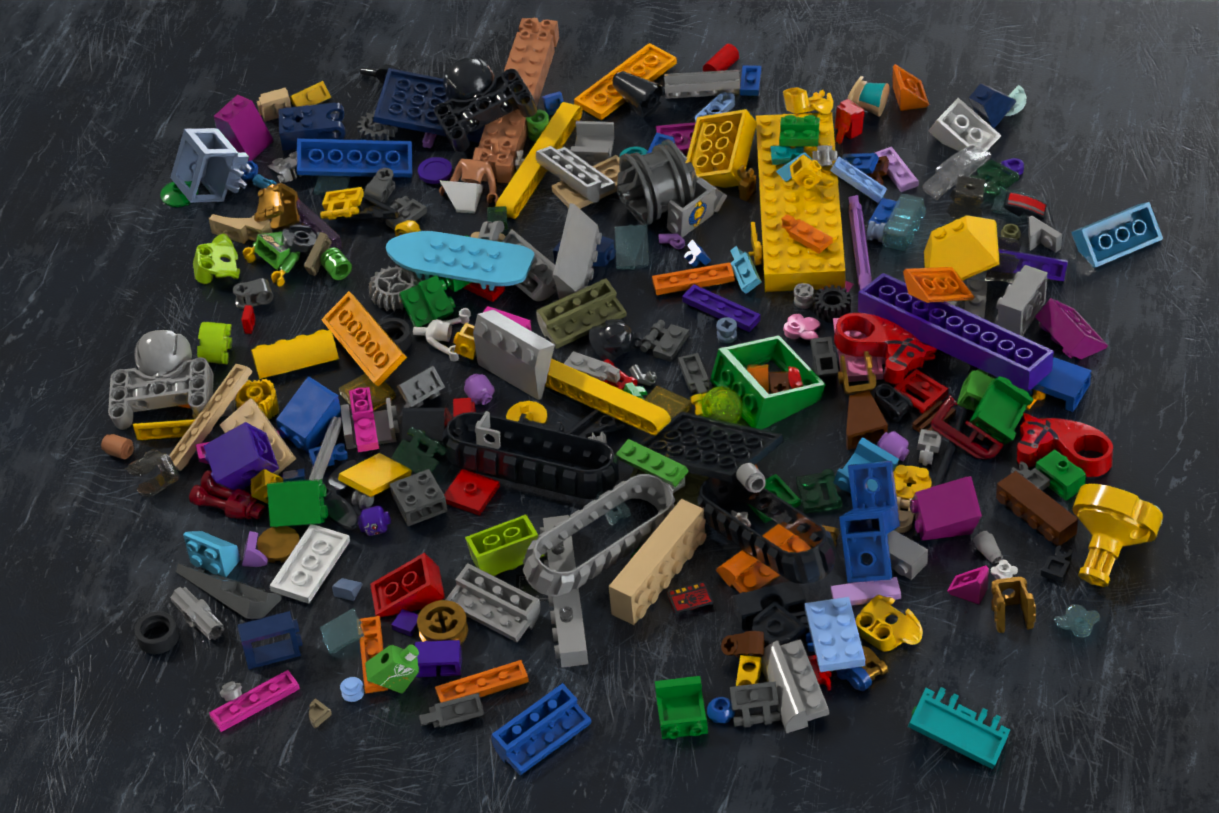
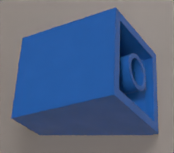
(308, 415)

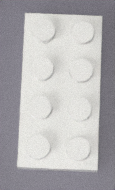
(309, 563)

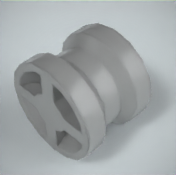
(803, 295)

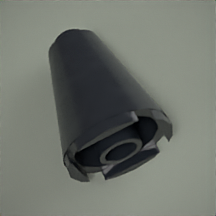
(639, 93)

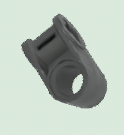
(381, 185)
(254, 292)

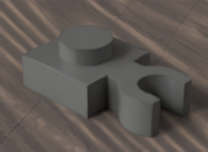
(1033, 476)

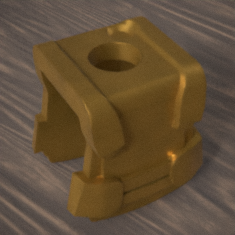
(843, 378)

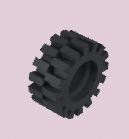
(829, 295)

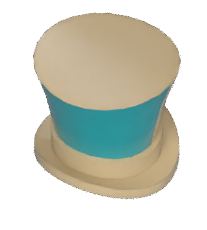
(870, 96)

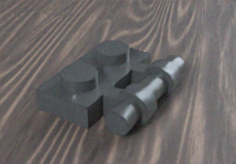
(407, 209)
(670, 342)
(754, 696)

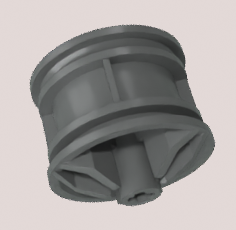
(654, 180)

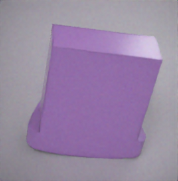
(252, 556)

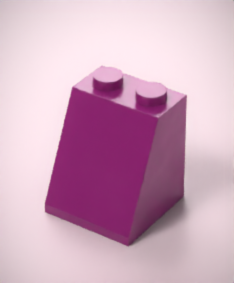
(243, 127)
(946, 510)

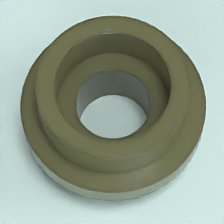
(1011, 231)

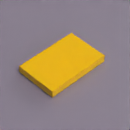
(374, 474)

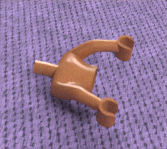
(473, 171)

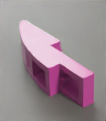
(363, 419)

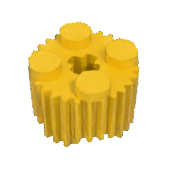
(262, 393)

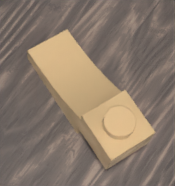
(239, 228)

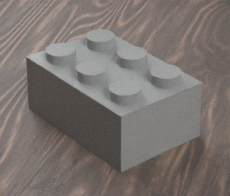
(1022, 300)

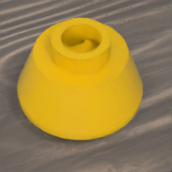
(406, 227)

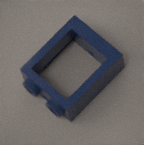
(265, 629)

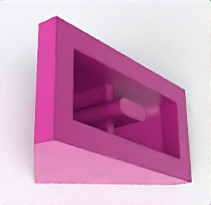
(970, 585)

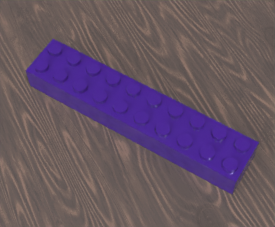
(958, 333)

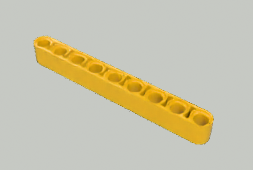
(530, 172)
(606, 398)

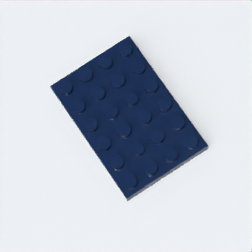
(410, 103)

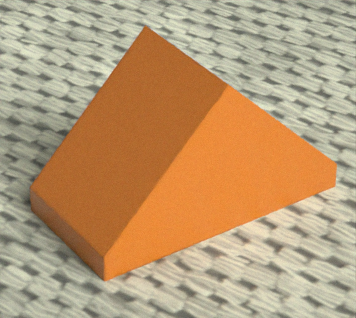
(760, 374)

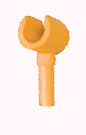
(1037, 395)

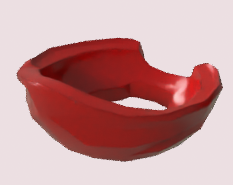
(794, 377)

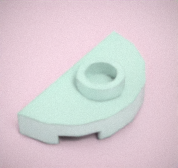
(1020, 97)

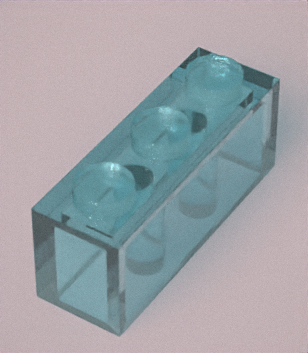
(903, 222)

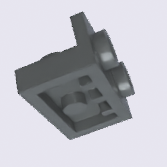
(420, 387)

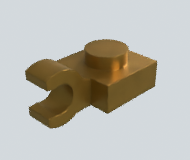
(748, 183)

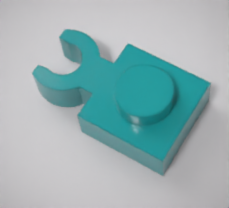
(784, 154)

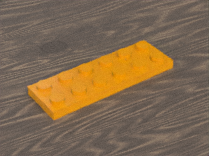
(603, 98)
(363, 339)

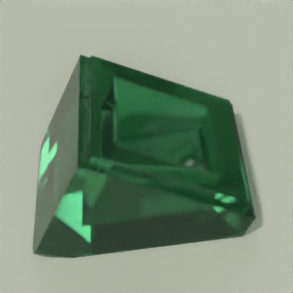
(498, 214)

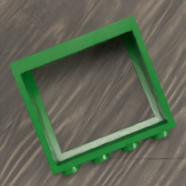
(758, 406)

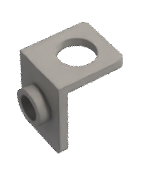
(482, 428)

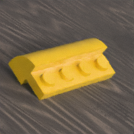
(294, 353)

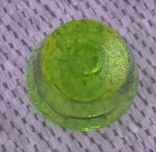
(722, 404)

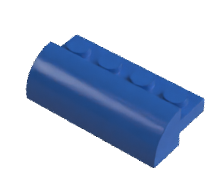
(540, 729)

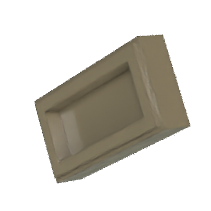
(313, 261)

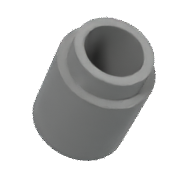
(751, 477)

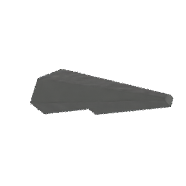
(239, 596)

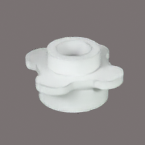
(1004, 570)

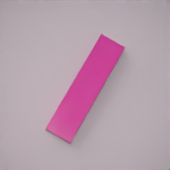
(254, 701)

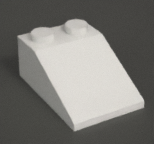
(962, 128)

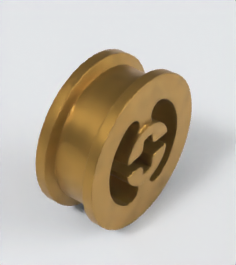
(453, 617)

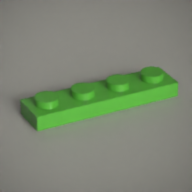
(652, 462)

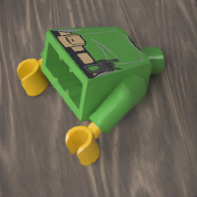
(272, 250)

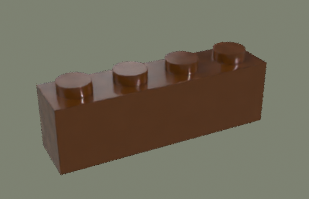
(1036, 508)

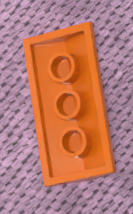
(936, 285)

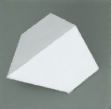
(463, 195)

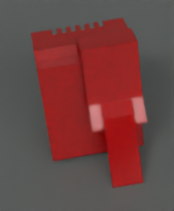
(848, 120)

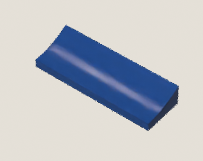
(353, 157)

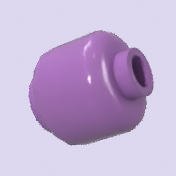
(479, 389)
(894, 444)

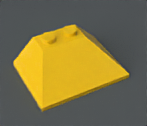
(965, 245)

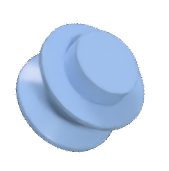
(352, 689)

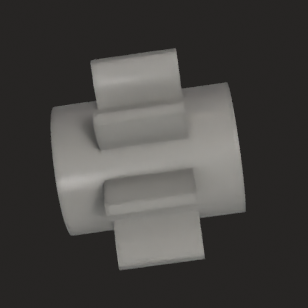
(825, 155)

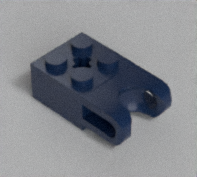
(310, 123)

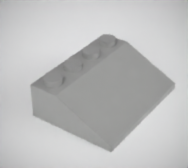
(576, 252)
(512, 352)

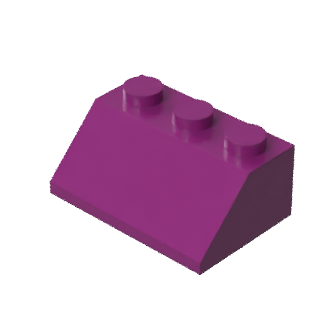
(1069, 330)

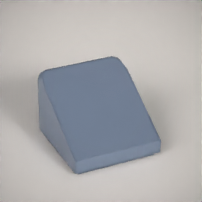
(346, 589)

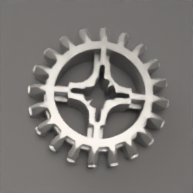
(387, 285)

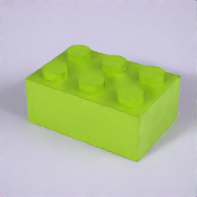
(502, 546)

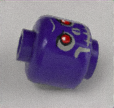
(374, 521)

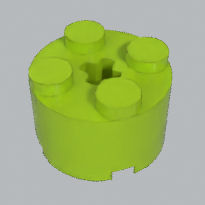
(214, 342)

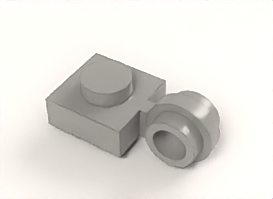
(929, 444)

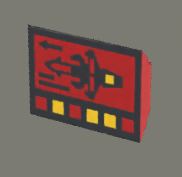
(689, 597)

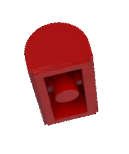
(722, 59)

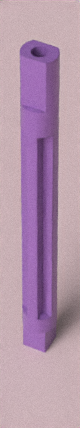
(859, 242)

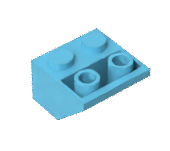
(211, 552)

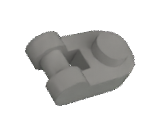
(491, 230)

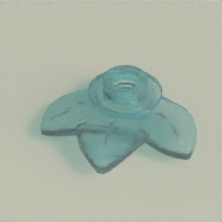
(1078, 620)

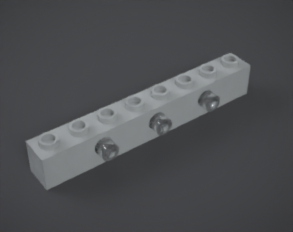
(567, 607)

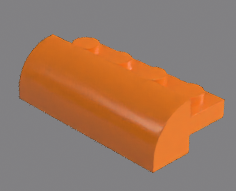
(749, 573)

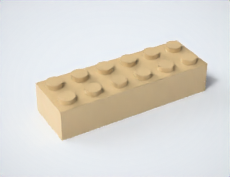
(657, 562)

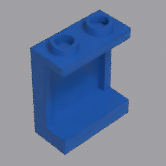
(1065, 382)

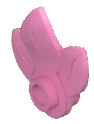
(801, 327)

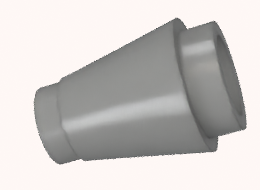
(986, 544)

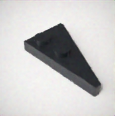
(373, 210)

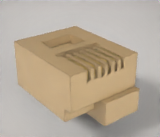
(271, 102)

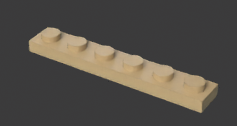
(209, 415)

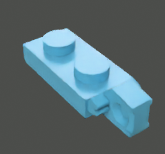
(744, 270)

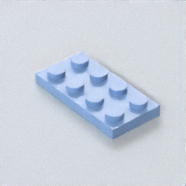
(834, 634)

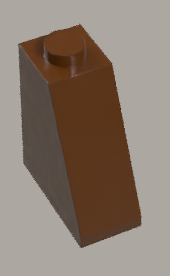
(864, 420)

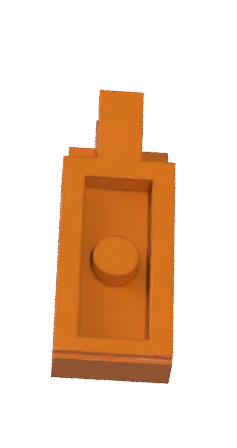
(806, 234)

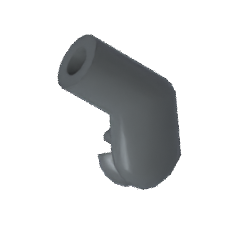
(646, 379)

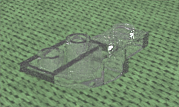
(962, 163)

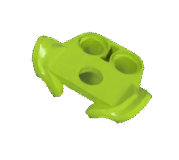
(208, 261)

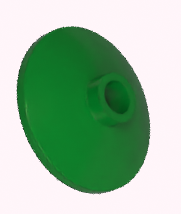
(173, 196)

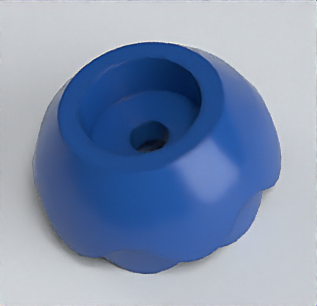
(254, 171)
(718, 715)

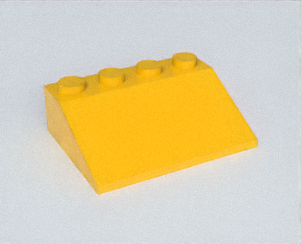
(721, 146)

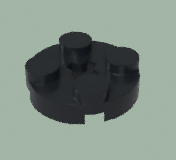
(299, 238)

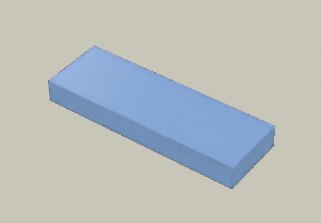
(858, 179)

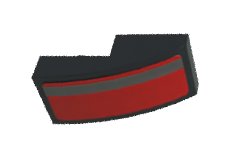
(1021, 203)

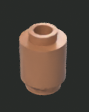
(117, 446)

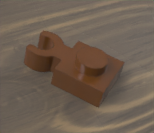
(880, 169)

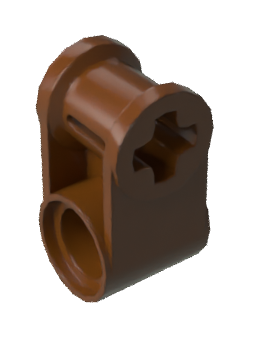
(778, 381)
(747, 643)

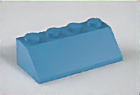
(1118, 235)

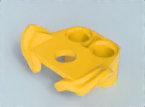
(798, 101)
(905, 630)

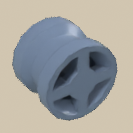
(875, 231)
(726, 330)

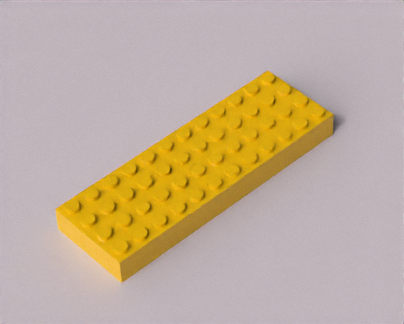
(784, 258)

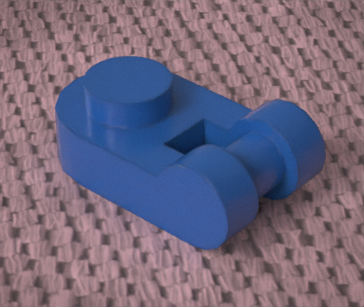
(856, 676)

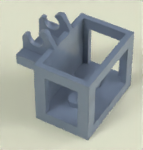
(211, 159)

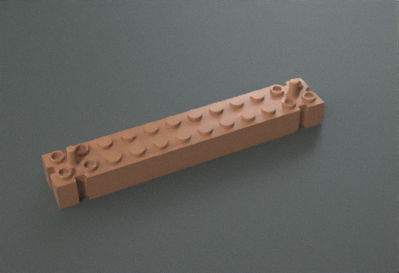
(532, 58)

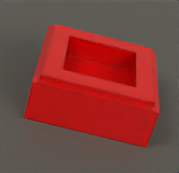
(248, 319)

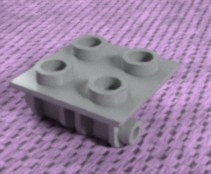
(285, 167)

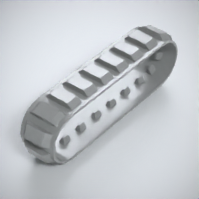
(558, 583)

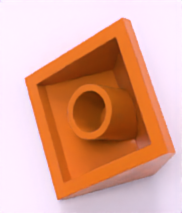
(908, 90)

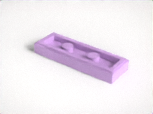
(898, 171)
(864, 591)

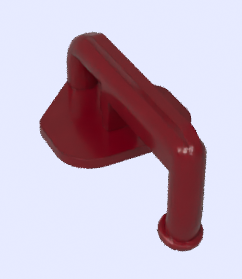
(960, 439)

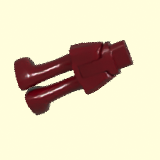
(239, 502)

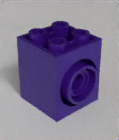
(240, 456)

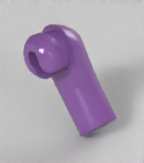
(673, 239)

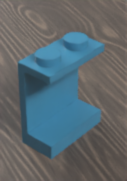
(865, 453)

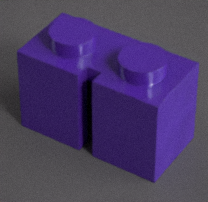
(442, 653)

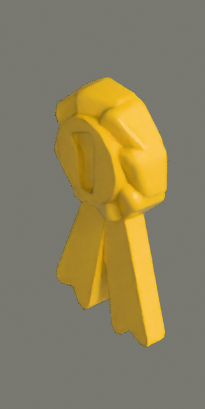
(757, 247)

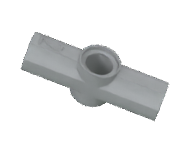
(197, 613)

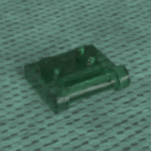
(812, 495)

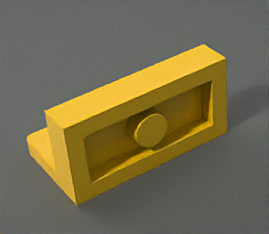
(311, 95)

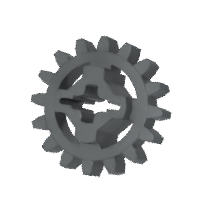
(375, 130)

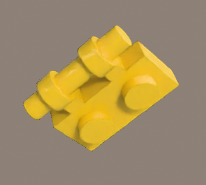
(343, 199)

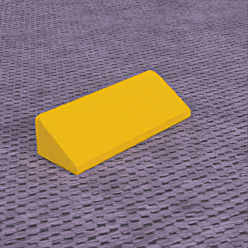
(161, 430)

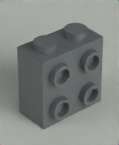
(418, 497)

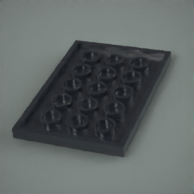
(712, 445)

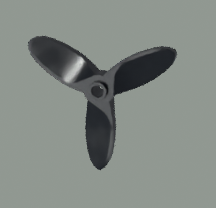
(338, 508)

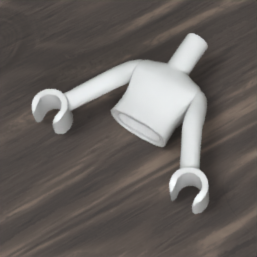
(441, 331)

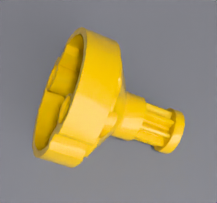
(1114, 521)

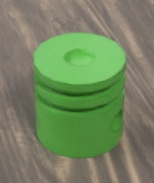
(536, 124)
(336, 262)

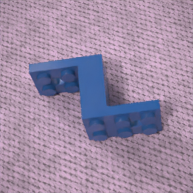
(869, 522)

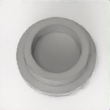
(231, 691)

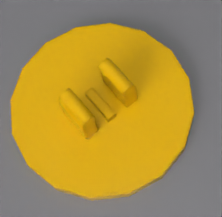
(534, 411)

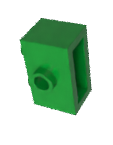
(1063, 474)

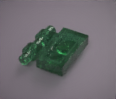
(997, 175)
(415, 458)

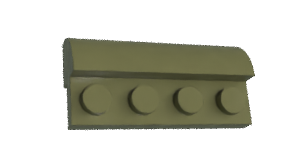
(579, 312)

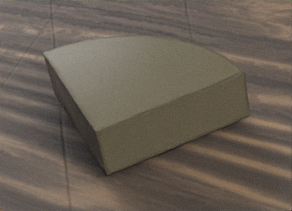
(318, 713)

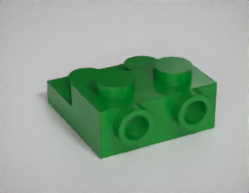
(799, 131)
(427, 302)

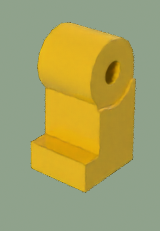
(746, 673)

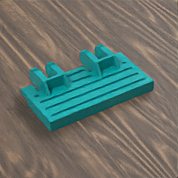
(959, 728)

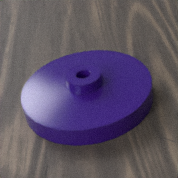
(435, 169)

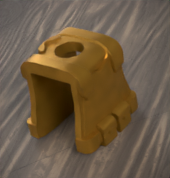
(279, 205)
(1019, 596)

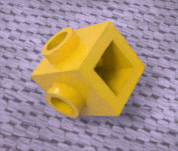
(806, 172)
(465, 342)
(260, 482)

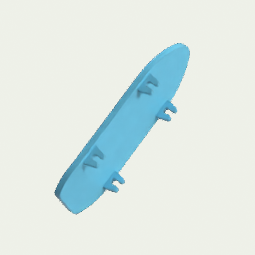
(461, 258)

